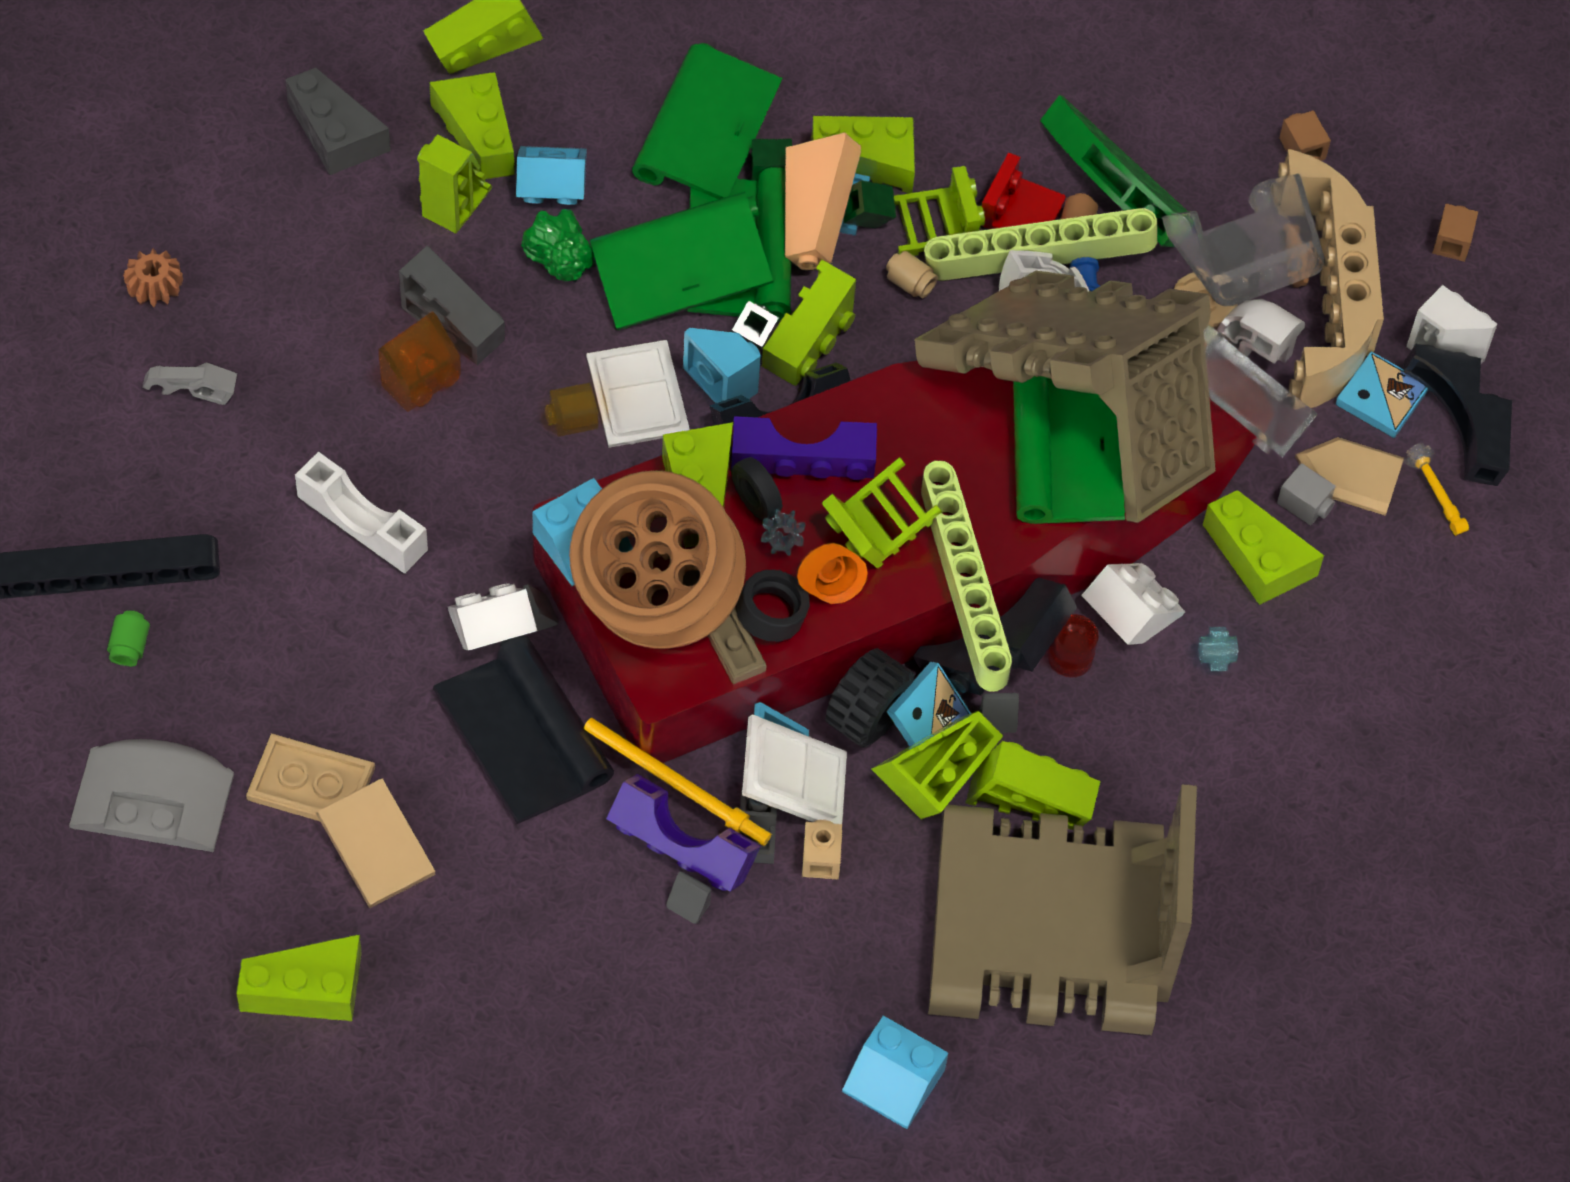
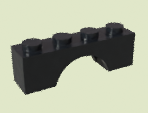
(814, 383)

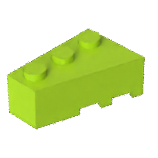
(481, 32)
(884, 144)
(450, 183)
(701, 456)
(1033, 785)

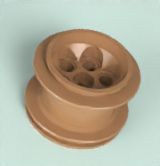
(628, 510)

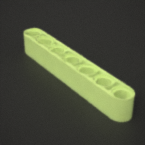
(1067, 239)
(966, 589)

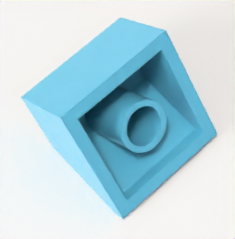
(551, 174)
(721, 363)
(556, 521)
(895, 1072)

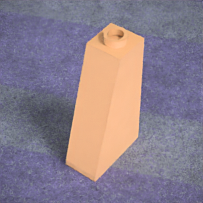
(817, 196)

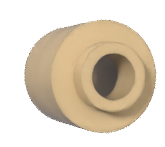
(911, 274)

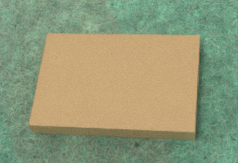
(305, 777)
(375, 843)

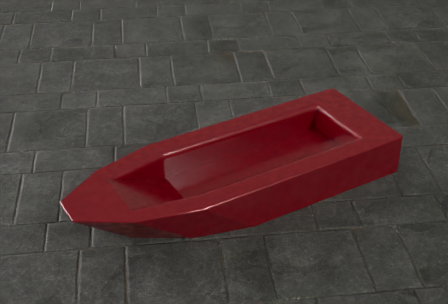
(683, 696)

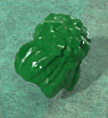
(558, 245)

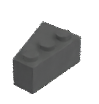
(335, 122)
(433, 286)

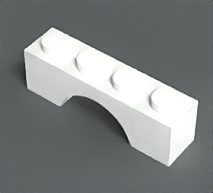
(332, 494)

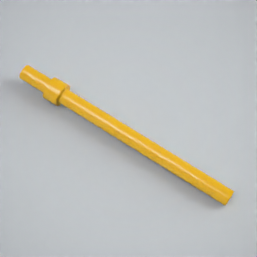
(734, 818)

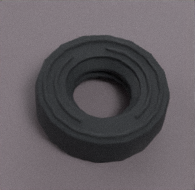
(756, 488)

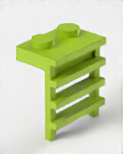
(956, 207)
(861, 527)

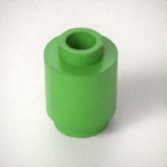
(128, 638)

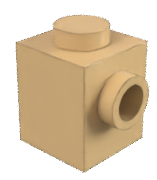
(822, 849)

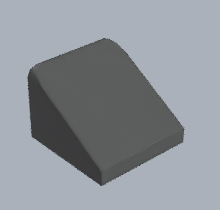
(541, 608)
(1001, 710)
(689, 898)

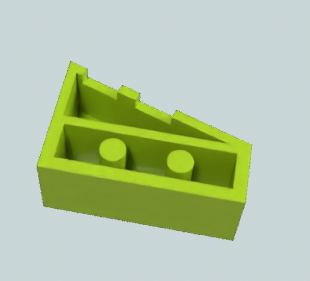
(477, 120)
(812, 326)
(1260, 547)
(940, 764)
(303, 981)

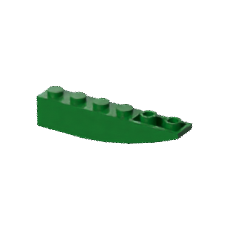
(1108, 165)

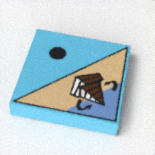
(1381, 395)
(927, 705)

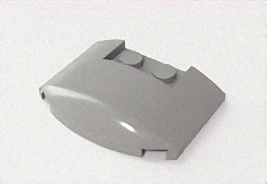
(153, 793)

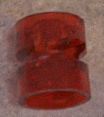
(1074, 647)

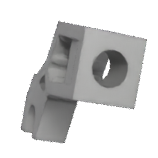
(203, 381)

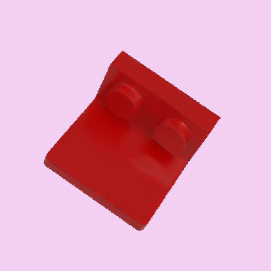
(1017, 200)

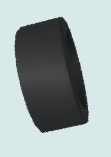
(763, 625)

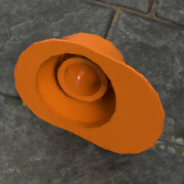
(832, 573)

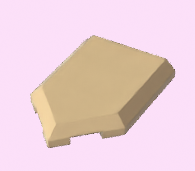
(1360, 473)

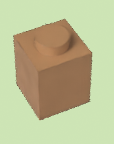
(1305, 135)
(1455, 232)

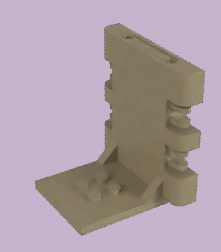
(1128, 349)
(1062, 915)

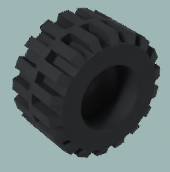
(865, 695)

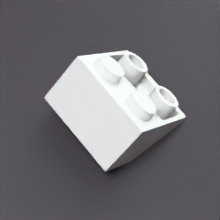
(1452, 325)
(1132, 601)
(492, 617)

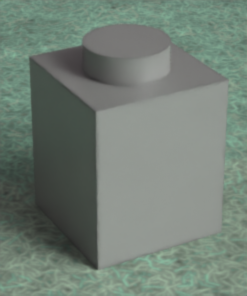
(1307, 495)

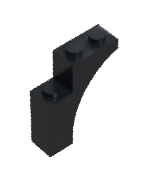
(1479, 417)
(1028, 629)

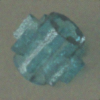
(776, 538)
(1218, 649)

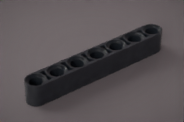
(108, 565)

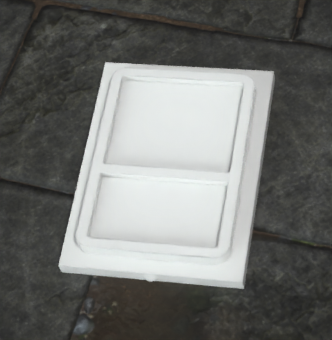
(637, 393)
(793, 772)

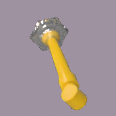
(1420, 458)

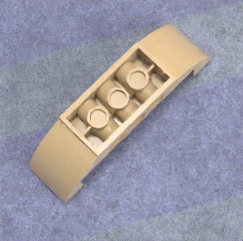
(1349, 278)

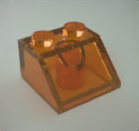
(419, 363)

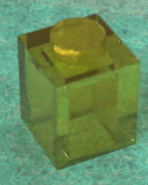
(572, 410)

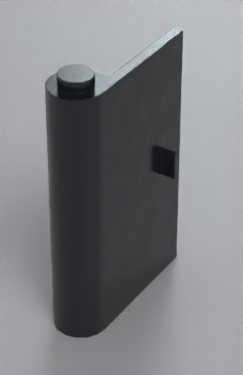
(524, 731)

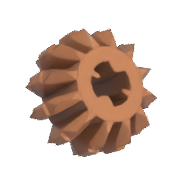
(153, 277)

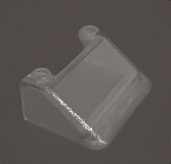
(1254, 251)
(1253, 396)

